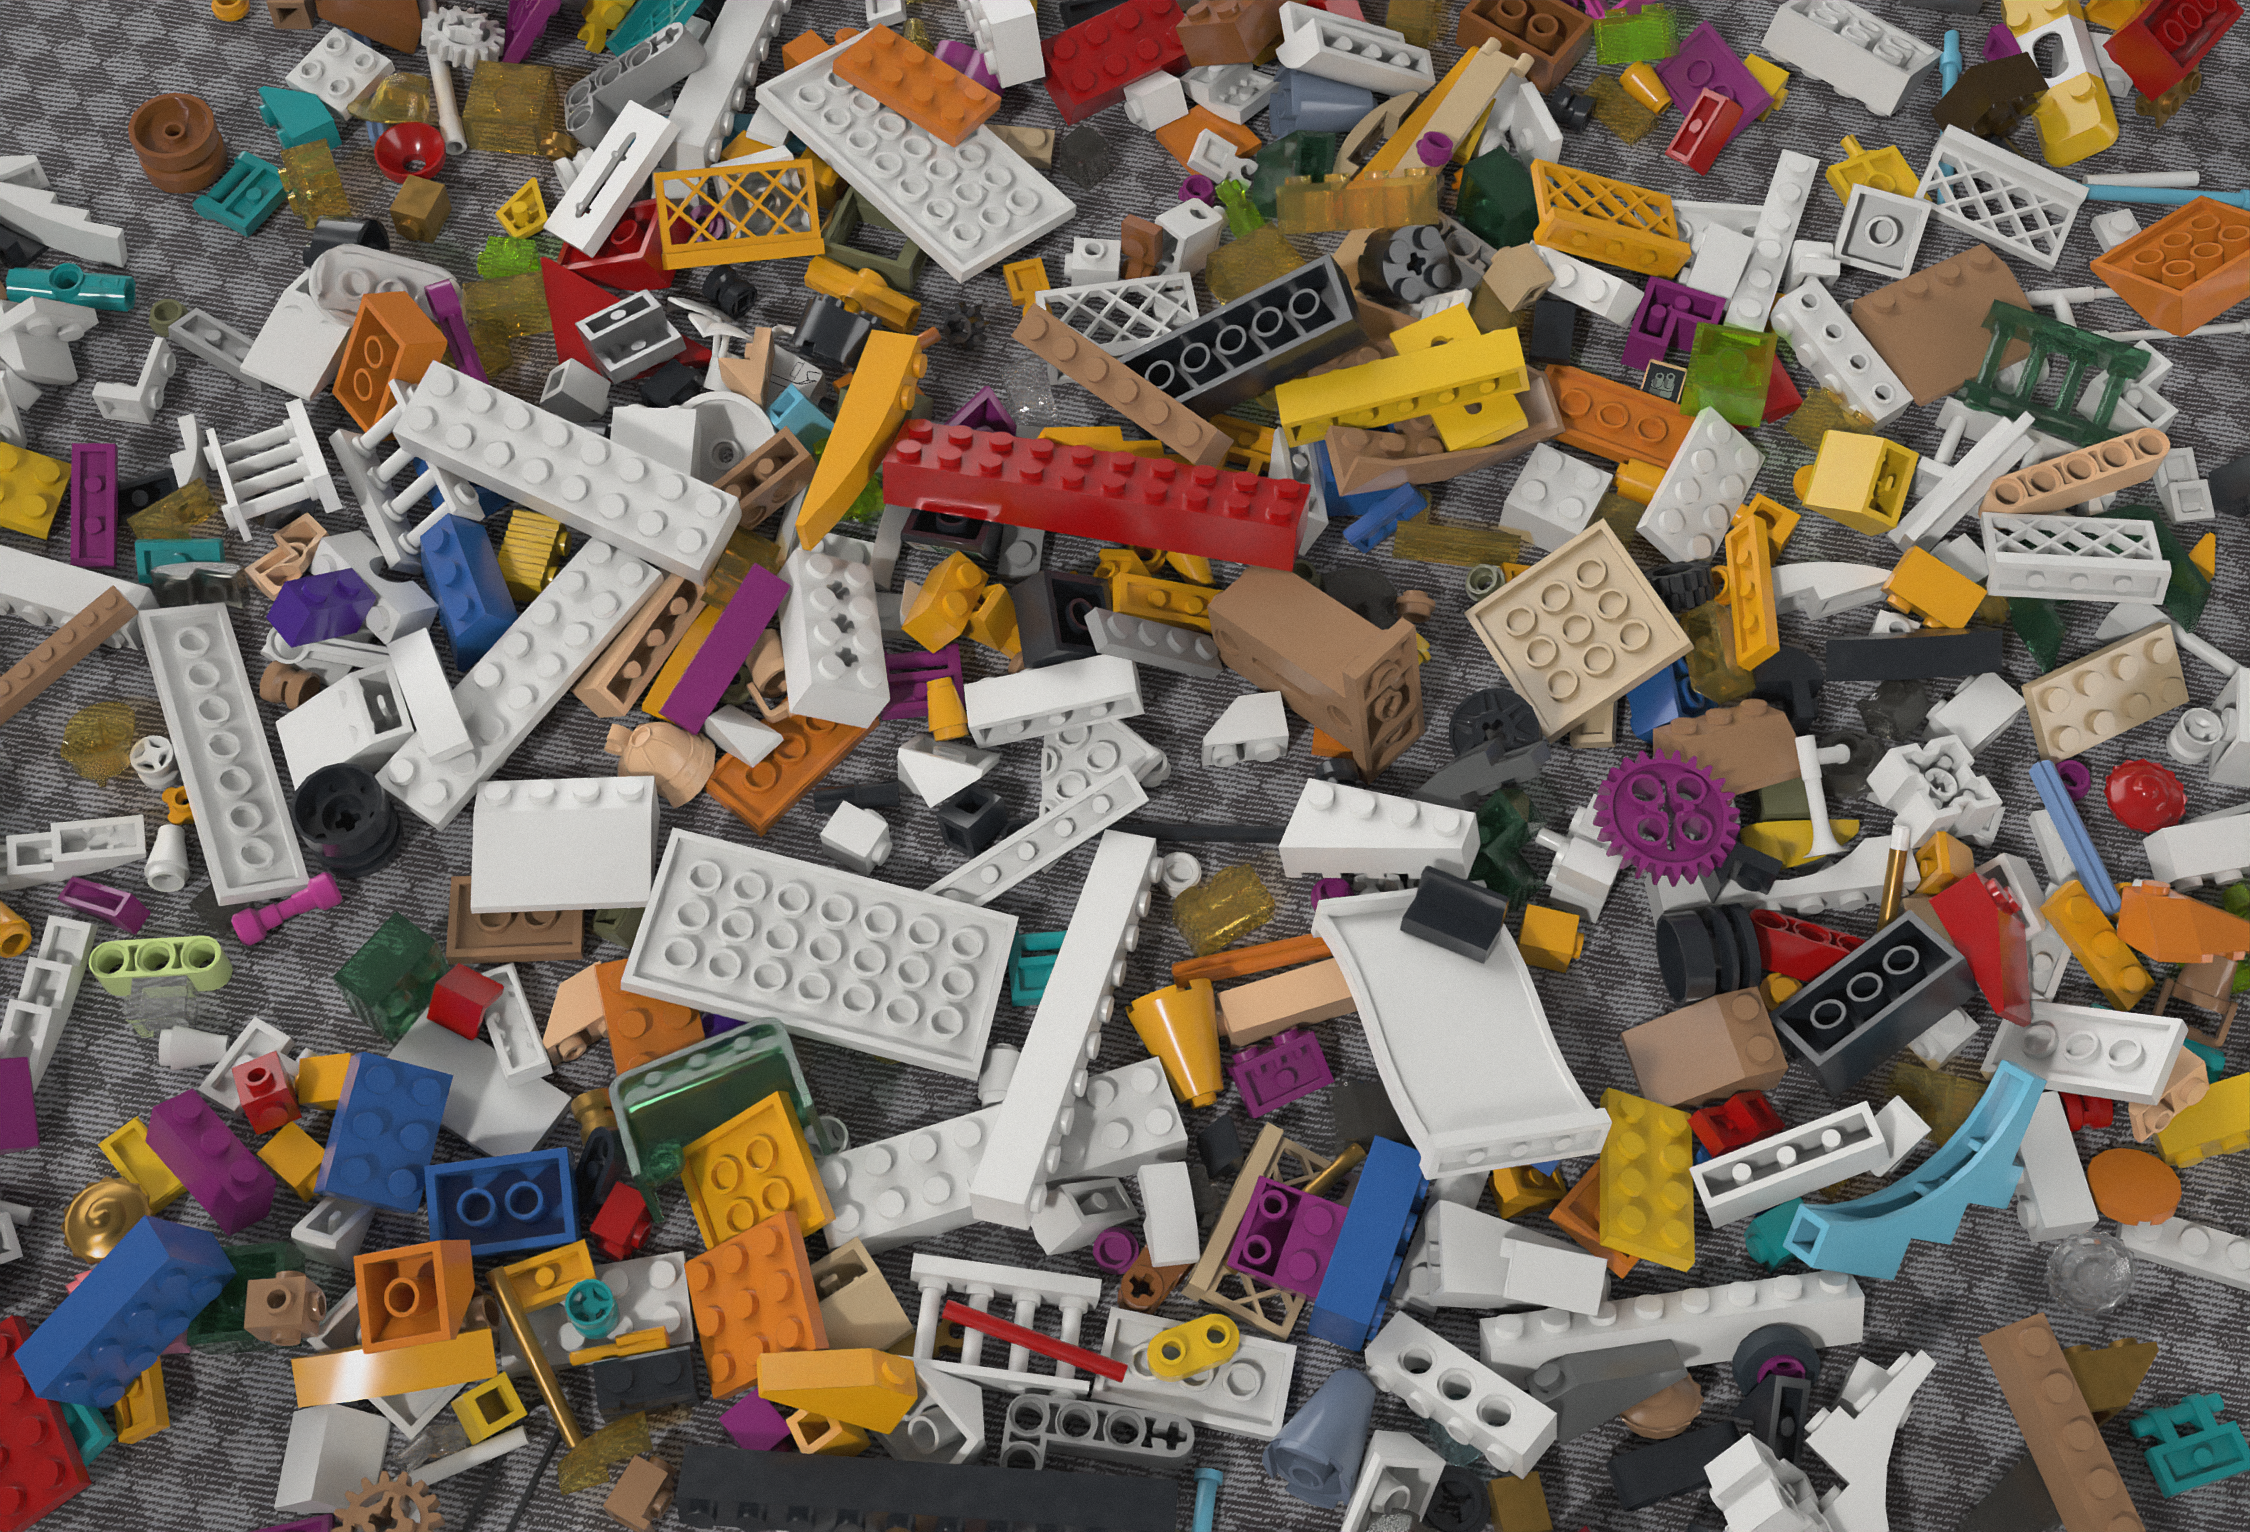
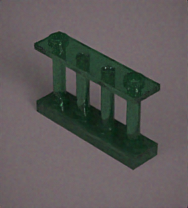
(2048, 336)

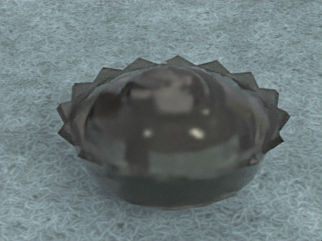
(1850, 777)

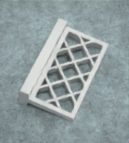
(2007, 176)
(1106, 291)
(1964, 485)
(2072, 574)

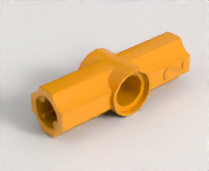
(863, 292)

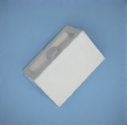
(1553, 1276)

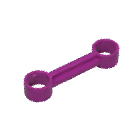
(448, 314)

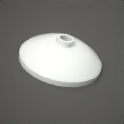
(725, 424)

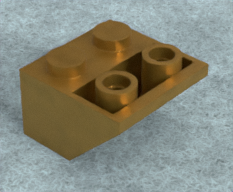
(2110, 1375)

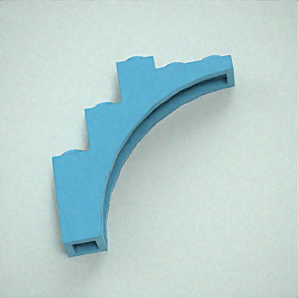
(1928, 1204)

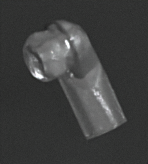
(432, 1443)

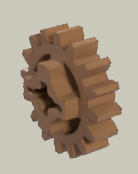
(393, 1505)

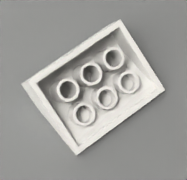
(1851, 51)
(564, 844)

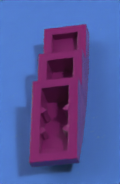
(724, 649)

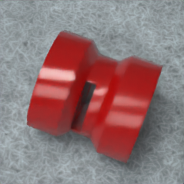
(2086, 1111)

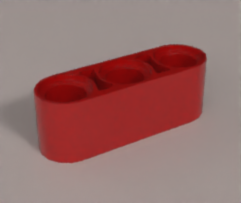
(1799, 946)

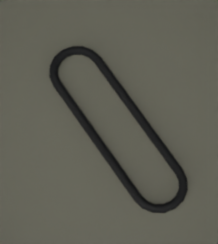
(486, 1487)

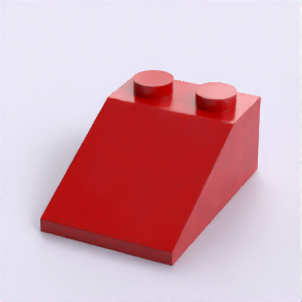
(631, 252)
(1992, 938)

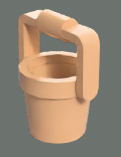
(768, 674)

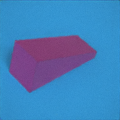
(105, 903)

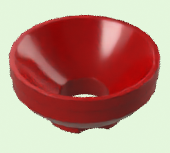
(408, 143)

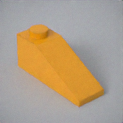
(842, 1384)

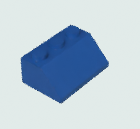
(467, 587)
(1665, 698)

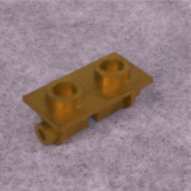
(2170, 101)

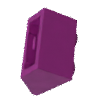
(1287, 1238)

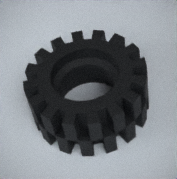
(1682, 583)

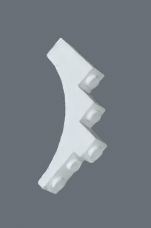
(1862, 1446)

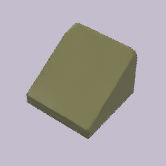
(617, 925)

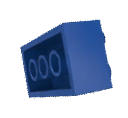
(1365, 1252)
(125, 1313)

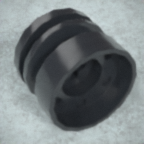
(1490, 710)
(347, 820)
(1707, 952)

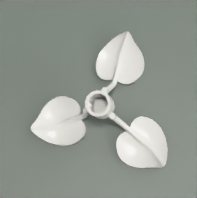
(711, 324)

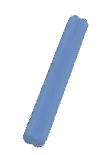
(2075, 837)

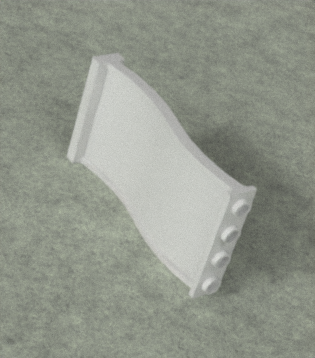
(1458, 1043)

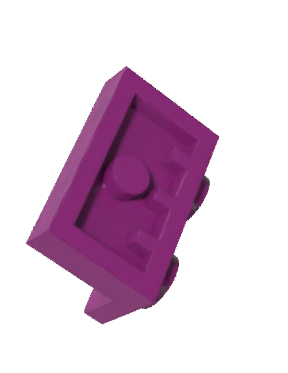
(1279, 1071)

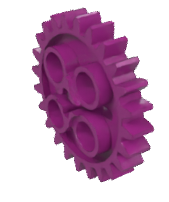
(1627, 817)

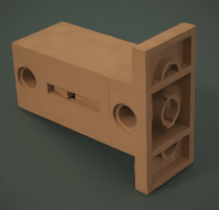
(1325, 663)

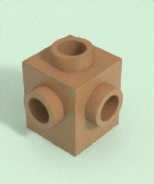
(284, 1308)

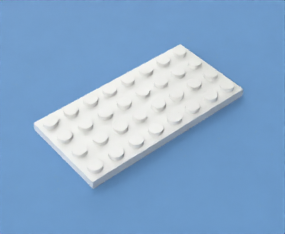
(955, 203)
(821, 953)

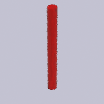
(1034, 1341)

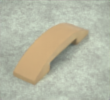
(1379, 122)

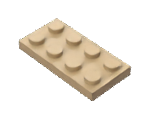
(2105, 693)

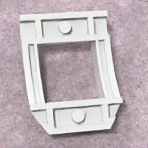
(879, 555)

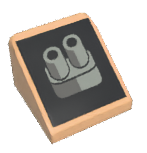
(1664, 380)

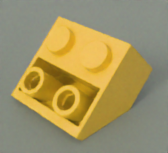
(1860, 481)

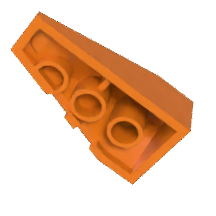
(2179, 927)

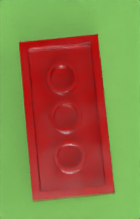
(36, 1445)

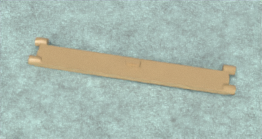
(1452, 118)

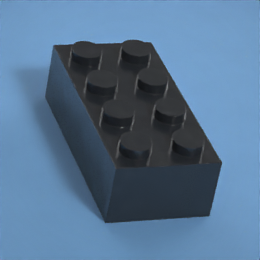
(1873, 1003)

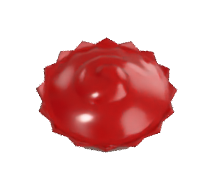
(2145, 796)

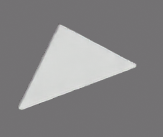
(1087, 754)

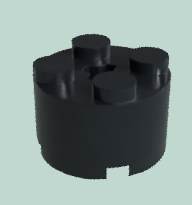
(339, 230)
(1404, 264)
(833, 333)

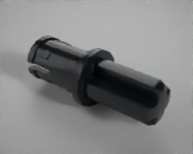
(859, 795)

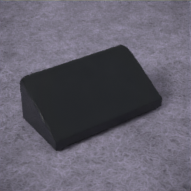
(143, 492)

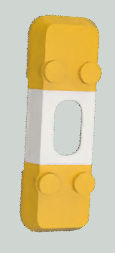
(2076, 111)

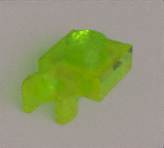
(1242, 214)

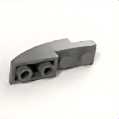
(1481, 772)

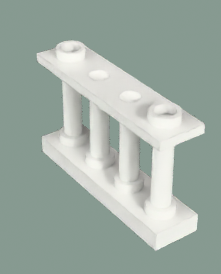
(1975, 425)
(309, 466)
(376, 497)
(1027, 1290)

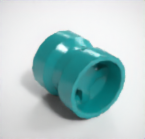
(588, 1299)

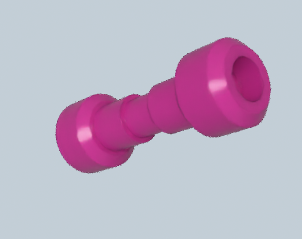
(253, 925)

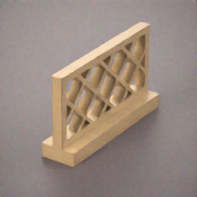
(1210, 1268)

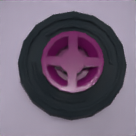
(1777, 1352)

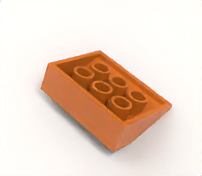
(2183, 266)

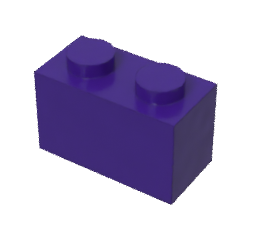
(321, 607)

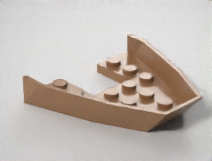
(1416, 454)

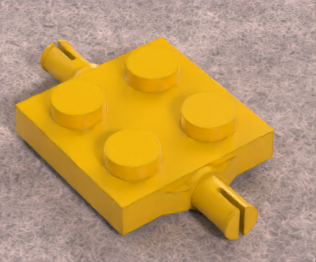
(1876, 169)

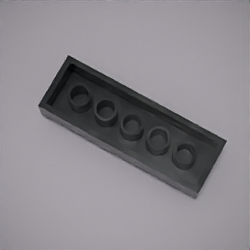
(1254, 341)

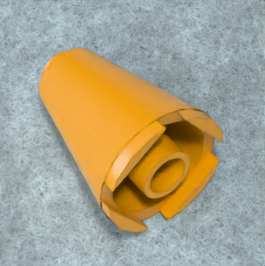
(1184, 1035)

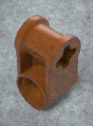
(1156, 1280)

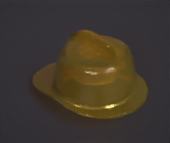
(396, 100)
(99, 741)

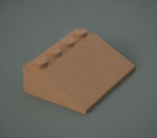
(1933, 319)

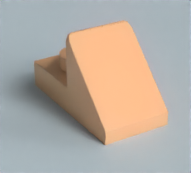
(753, 374)

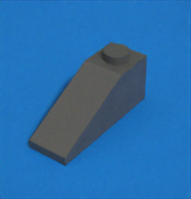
(1603, 1383)

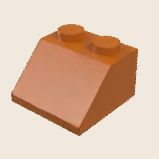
(413, 1294)

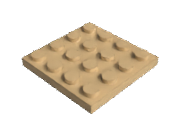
(1578, 630)

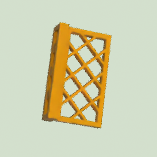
(1601, 235)
(739, 249)

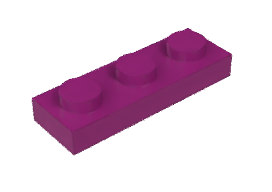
(94, 505)

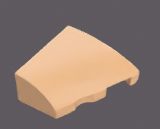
(290, 560)

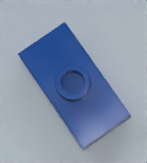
(1383, 516)

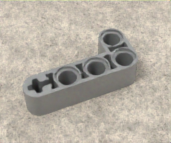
(636, 76)
(1467, 253)
(1098, 1441)

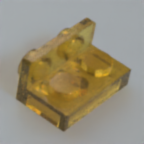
(1822, 413)

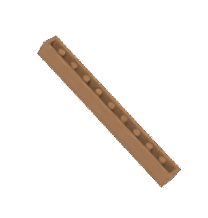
(63, 650)

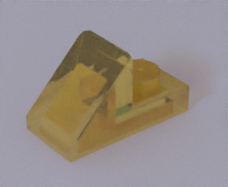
(175, 513)

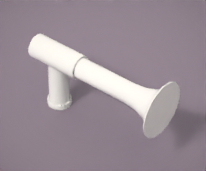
(1810, 760)

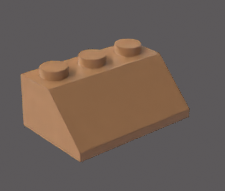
(1744, 745)

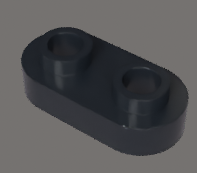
(599, 1168)

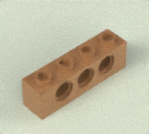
(769, 477)

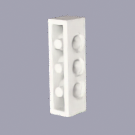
(1410, 1345)

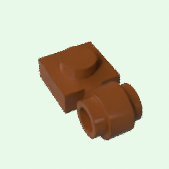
(1143, 244)

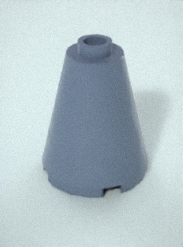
(1316, 104)
(1325, 1441)

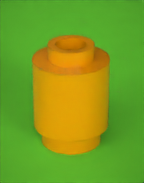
(1638, 480)

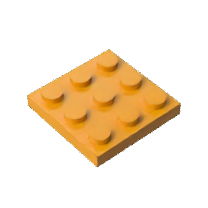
(753, 1172)

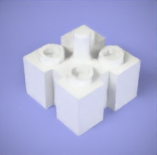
(1934, 789)
(1581, 869)
(1763, 1492)

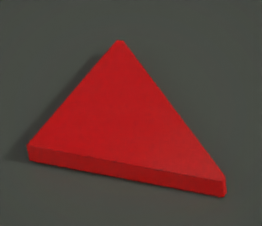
(574, 299)

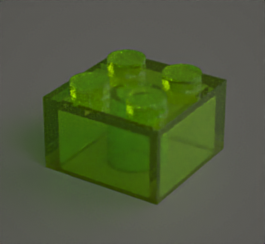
(1729, 373)

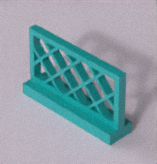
(647, 19)

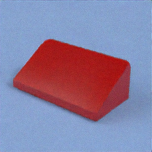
(1704, 131)

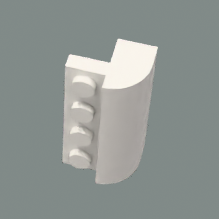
(1352, 51)

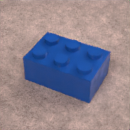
(383, 1133)
(506, 1203)

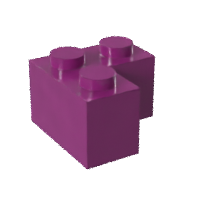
(1666, 319)

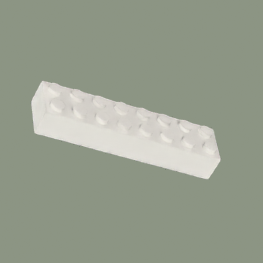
(568, 473)
(923, 1178)

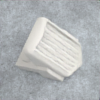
(37, 338)

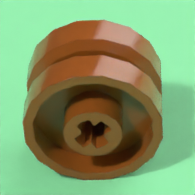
(178, 143)

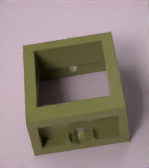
(897, 274)

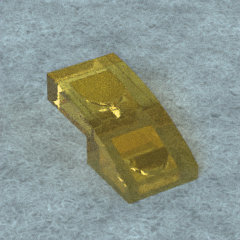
(589, 1460)

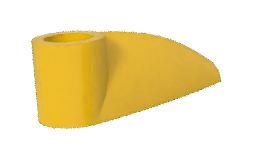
(1793, 839)

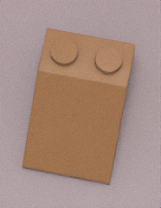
(1706, 1051)

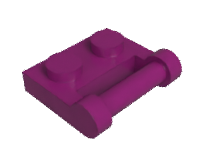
(910, 689)

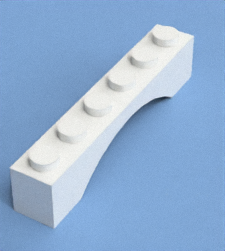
(1847, 885)

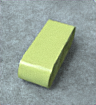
(143, 955)

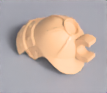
(666, 752)

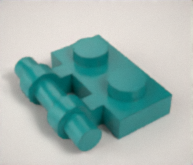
(2197, 1458)

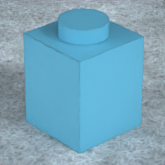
(800, 416)

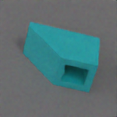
(298, 117)

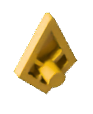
(523, 212)

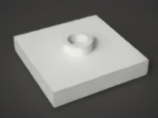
(1534, 128)

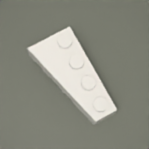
(1375, 834)

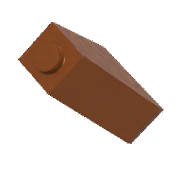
(385, 21)

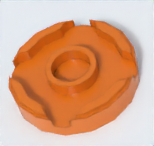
(2133, 1186)

